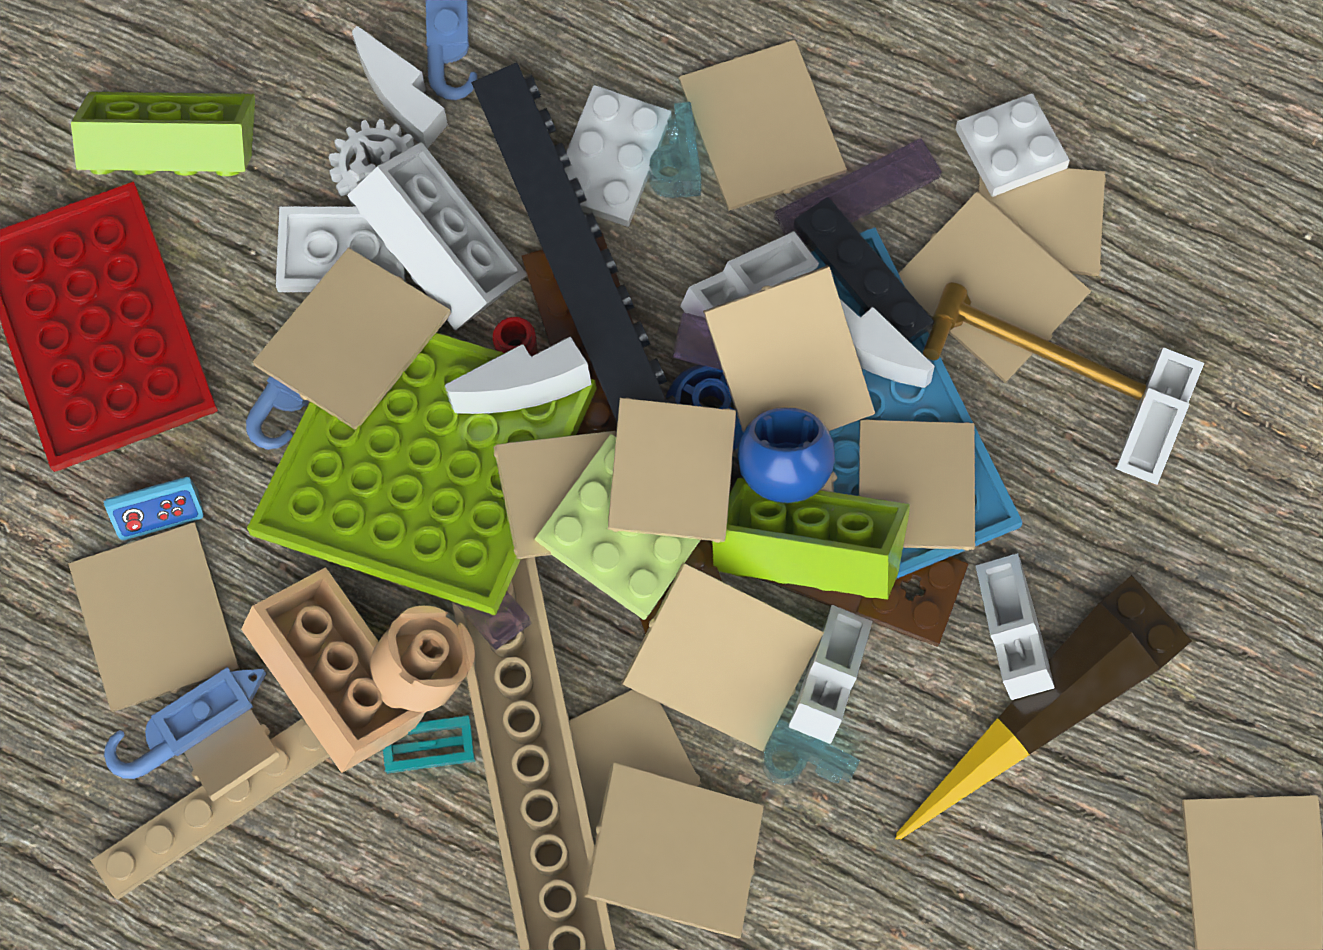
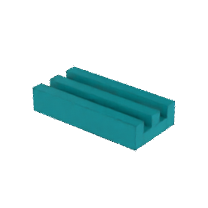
(433, 761)

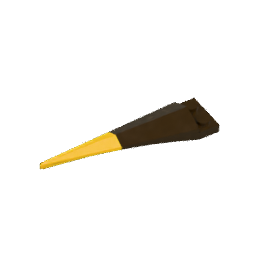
(1102, 659)

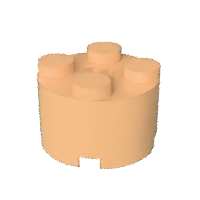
(421, 659)

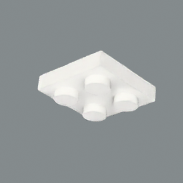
(1012, 144)

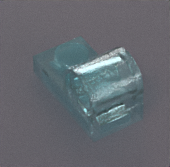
(680, 154)
(830, 762)

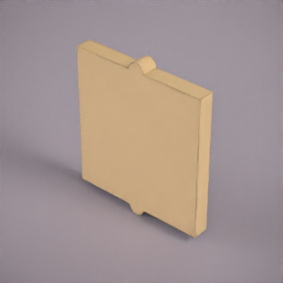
(231, 755)

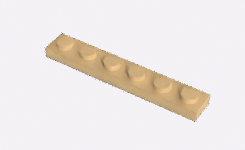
(199, 818)

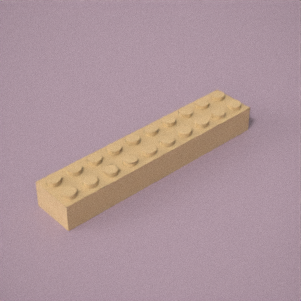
(535, 780)

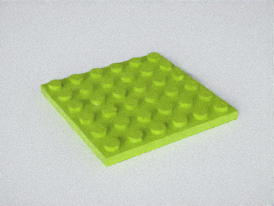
(413, 485)

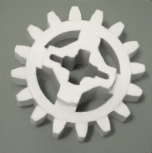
(370, 143)

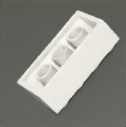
(436, 234)

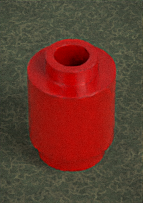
(515, 332)

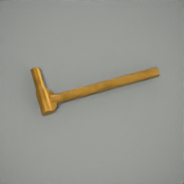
(955, 309)

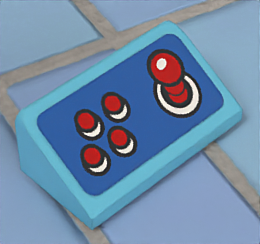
(154, 508)

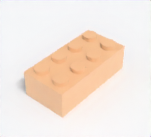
(322, 662)

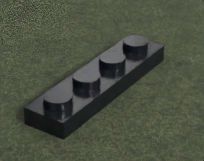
(861, 269)

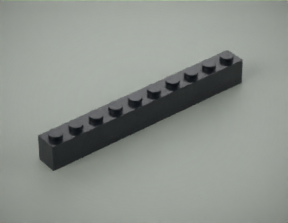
(569, 238)

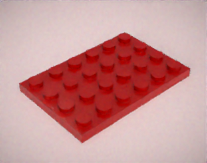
(97, 328)

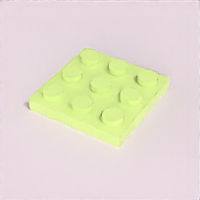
(621, 563)

